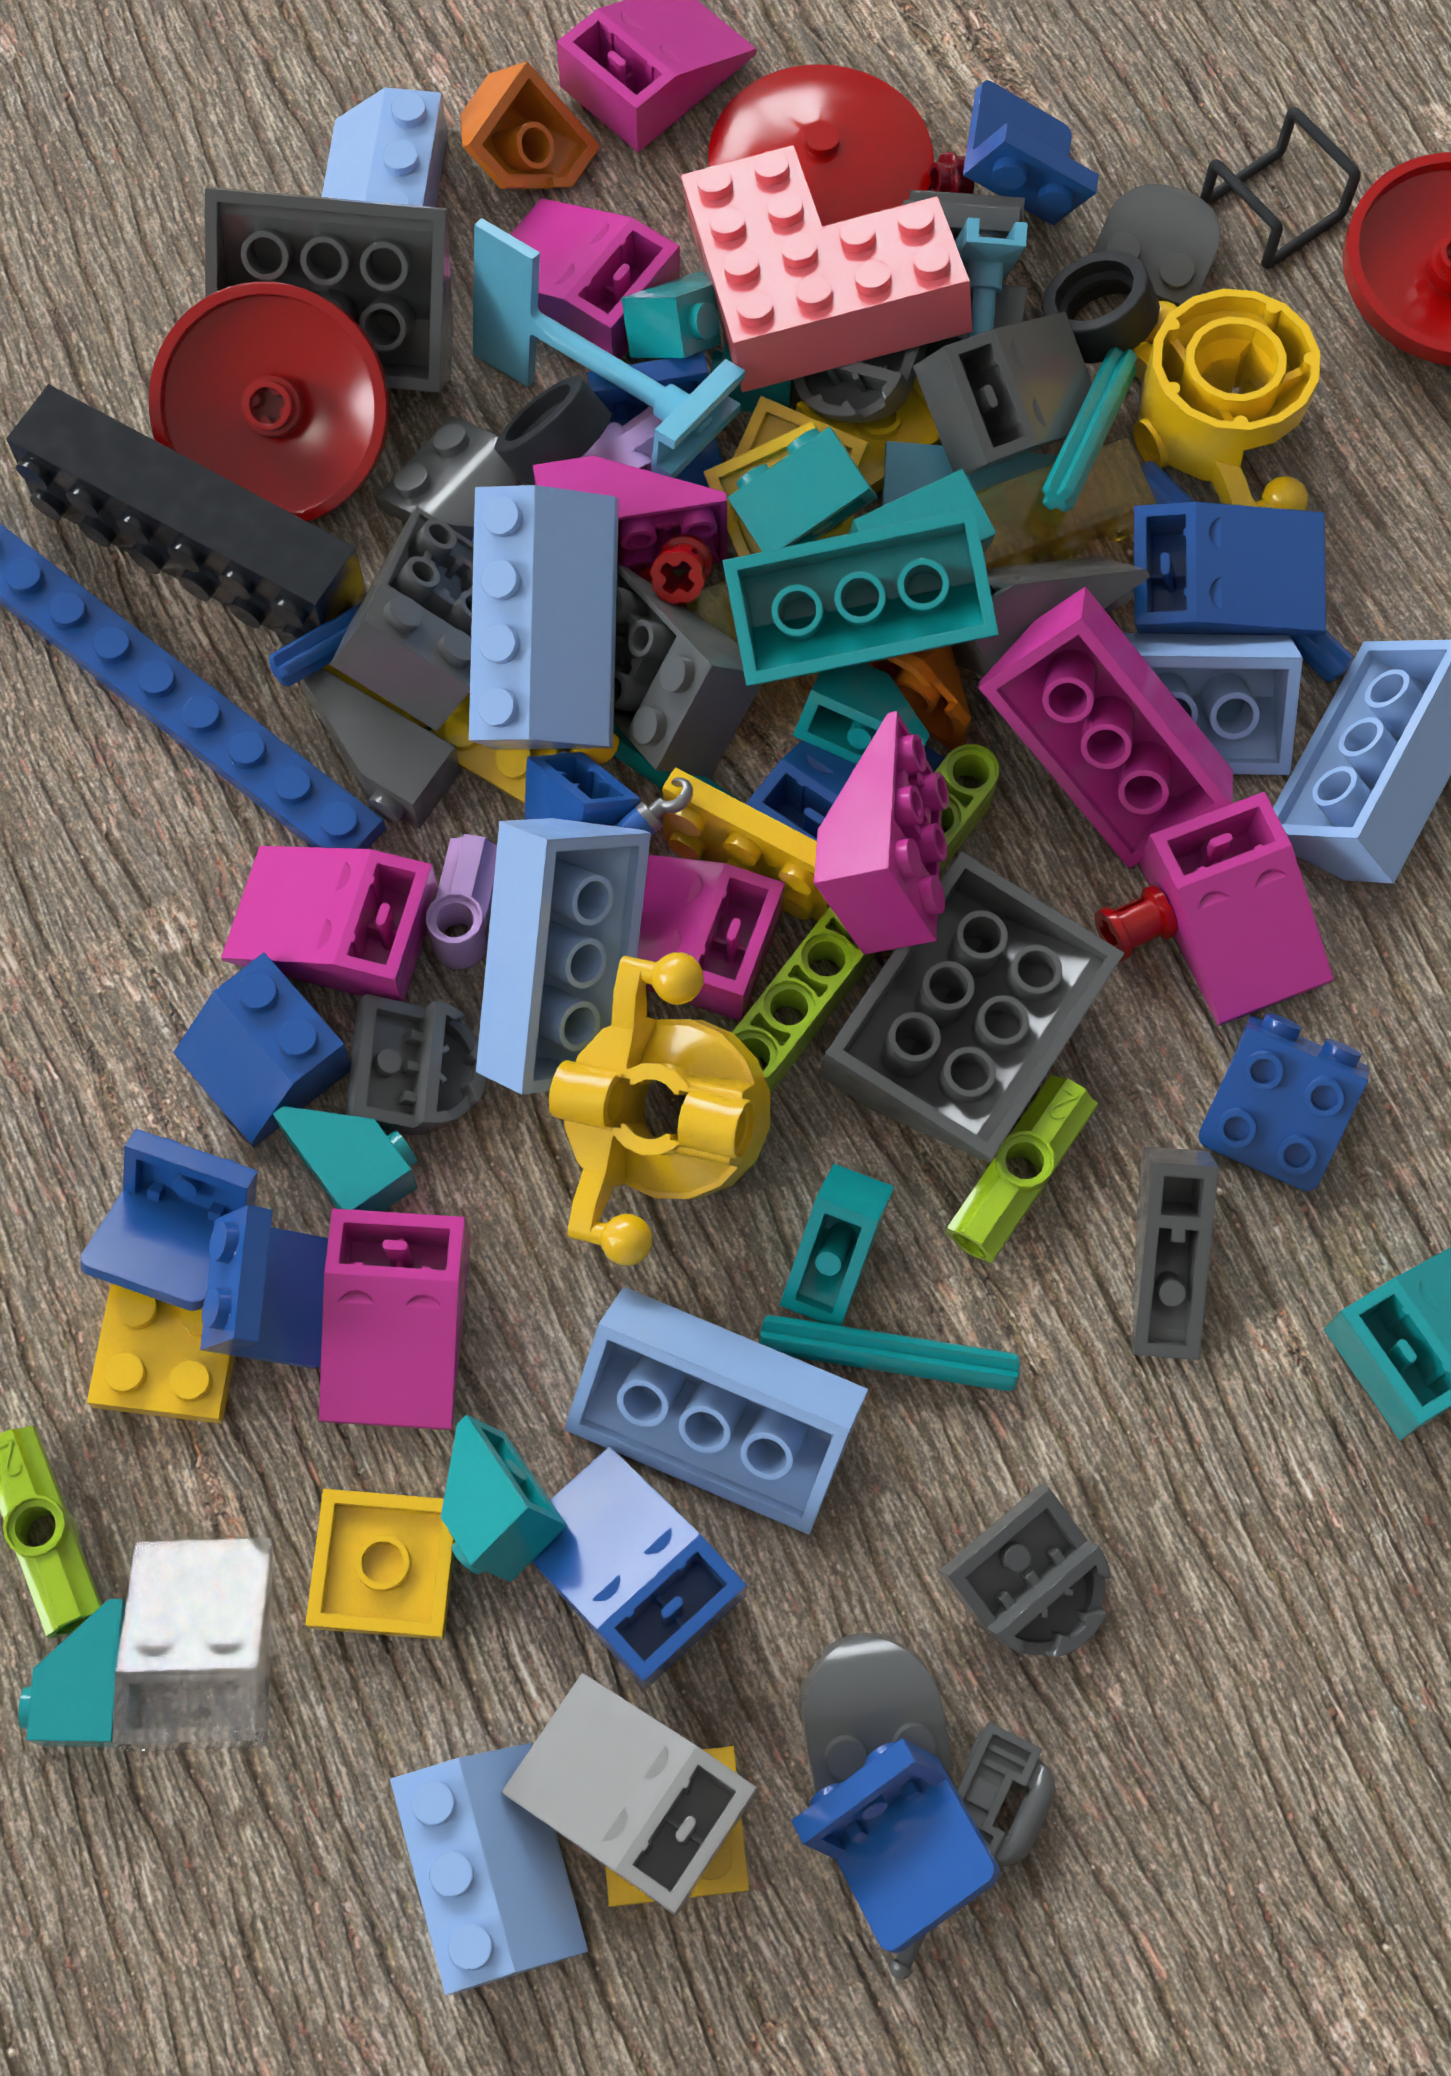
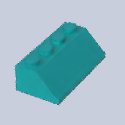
(860, 597)

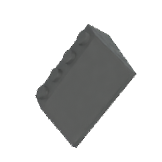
(367, 257)
(974, 1020)

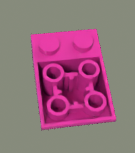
(647, 63)
(592, 263)
(649, 507)
(885, 844)
(1239, 907)
(335, 917)
(718, 918)
(393, 1318)

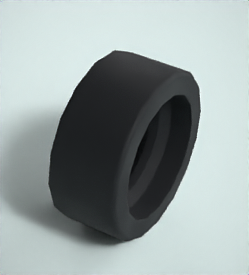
(1100, 276)
(553, 428)

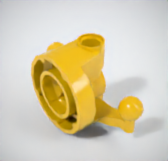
(1187, 383)
(605, 1095)

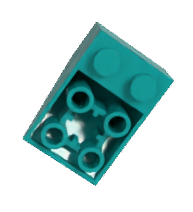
(1402, 1344)

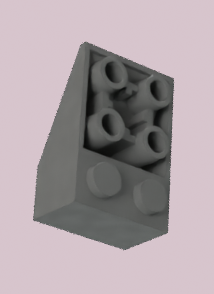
(1005, 391)
(1031, 590)
(416, 623)
(674, 681)

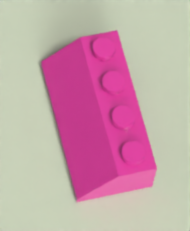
(1106, 726)

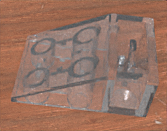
(195, 1647)

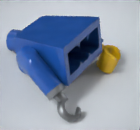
(580, 790)

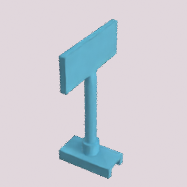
(506, 336)
(917, 465)

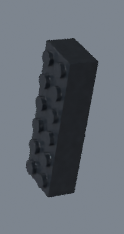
(183, 518)

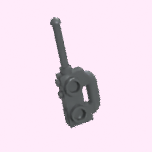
(993, 1765)

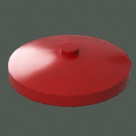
(850, 131)
(1402, 257)
(273, 395)

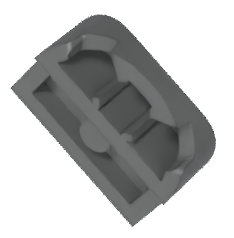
(995, 212)
(1169, 233)
(862, 389)
(445, 475)
(412, 1065)
(1032, 1579)
(867, 1696)

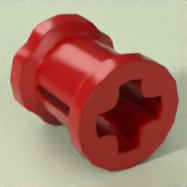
(691, 583)
(1137, 921)

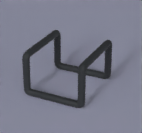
(1235, 182)

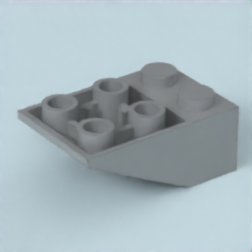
(630, 1792)

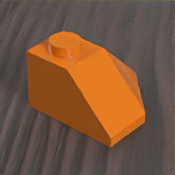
(525, 132)
(933, 691)

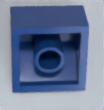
(261, 1049)

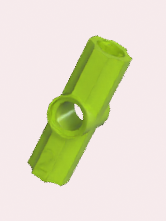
(1002, 1199)
(58, 1569)

